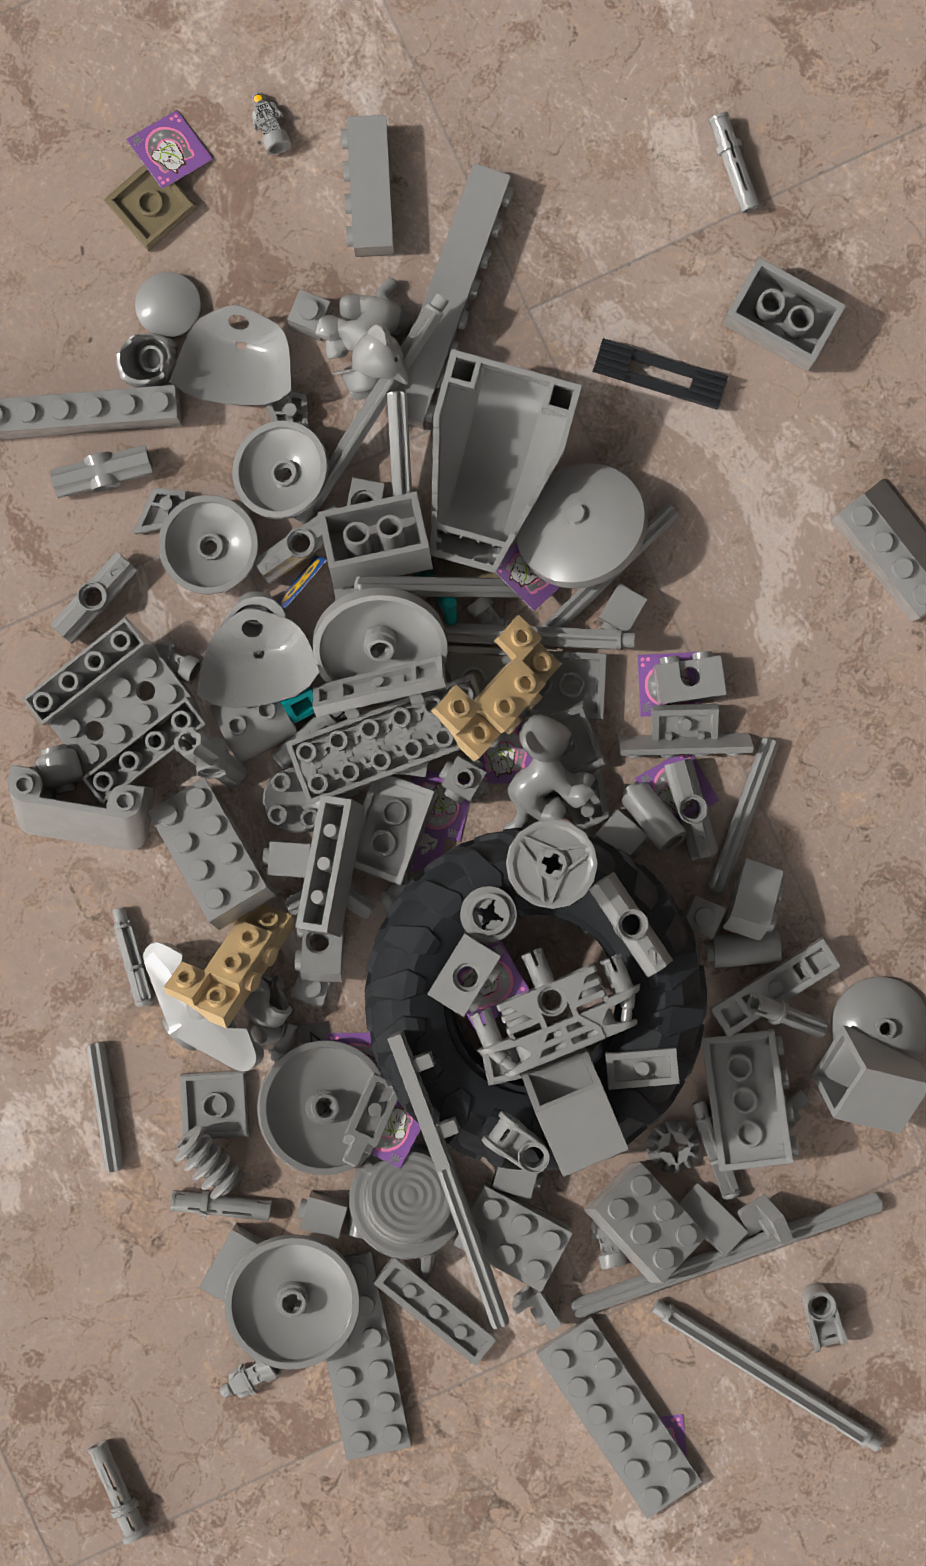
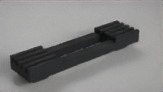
(705, 387)

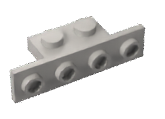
(685, 731)

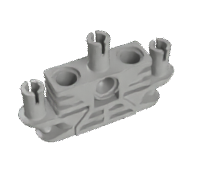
(566, 1033)

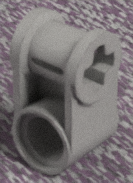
(515, 1143)
(823, 1322)

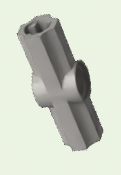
(101, 471)
(282, 557)
(78, 613)
(210, 757)
(685, 787)
(643, 943)

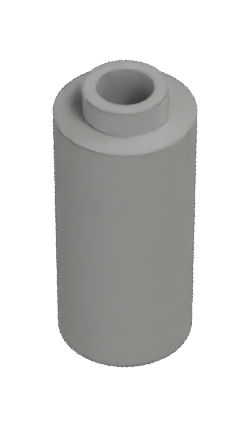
(653, 816)
(739, 950)

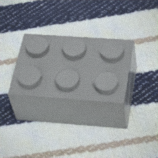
(783, 314)
(375, 539)
(645, 1222)
(517, 1235)

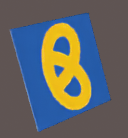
(301, 581)

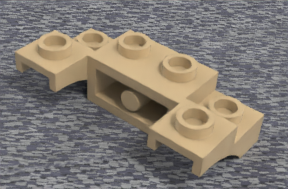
(512, 690)
(234, 968)

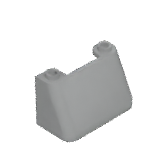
(119, 826)

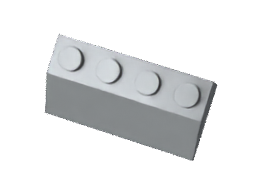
(889, 545)

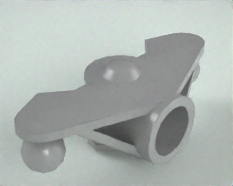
(190, 1028)

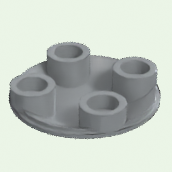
(168, 304)
(286, 803)

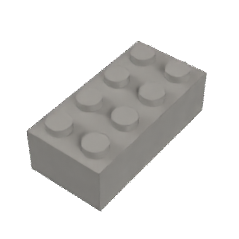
(211, 853)

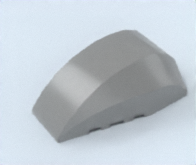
(493, 454)

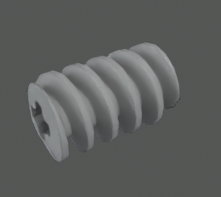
(208, 1161)

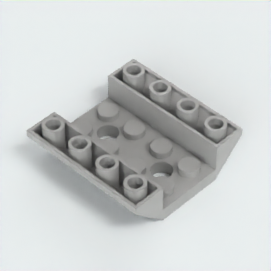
(104, 688)

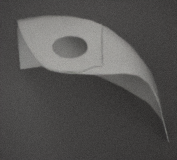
(219, 372)
(239, 680)

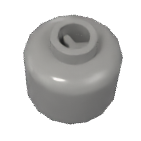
(59, 769)

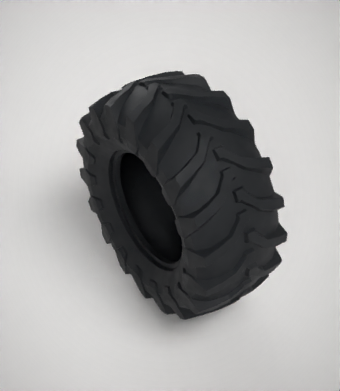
(426, 928)

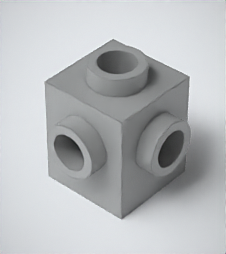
(457, 791)

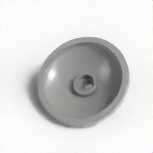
(266, 458)
(195, 525)
(879, 1001)

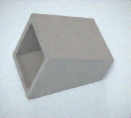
(869, 1082)
(574, 1111)

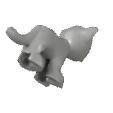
(367, 331)
(545, 741)

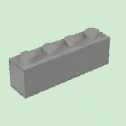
(369, 186)
(330, 866)

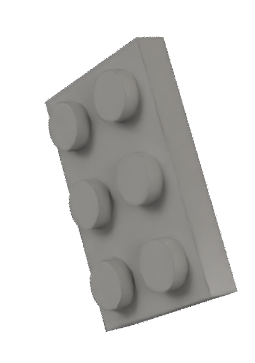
(392, 827)

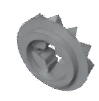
(495, 929)
(660, 1138)

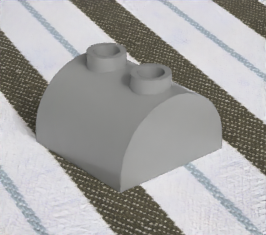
(253, 729)

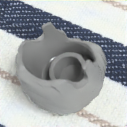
(146, 360)

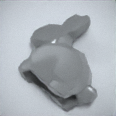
(268, 1010)

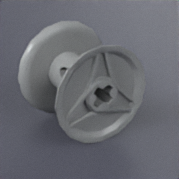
(572, 852)

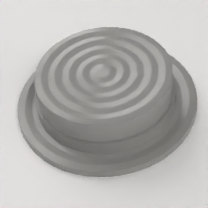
(401, 1208)

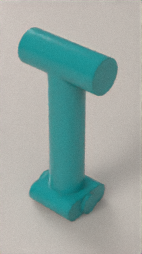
(447, 604)

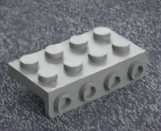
(749, 1100)

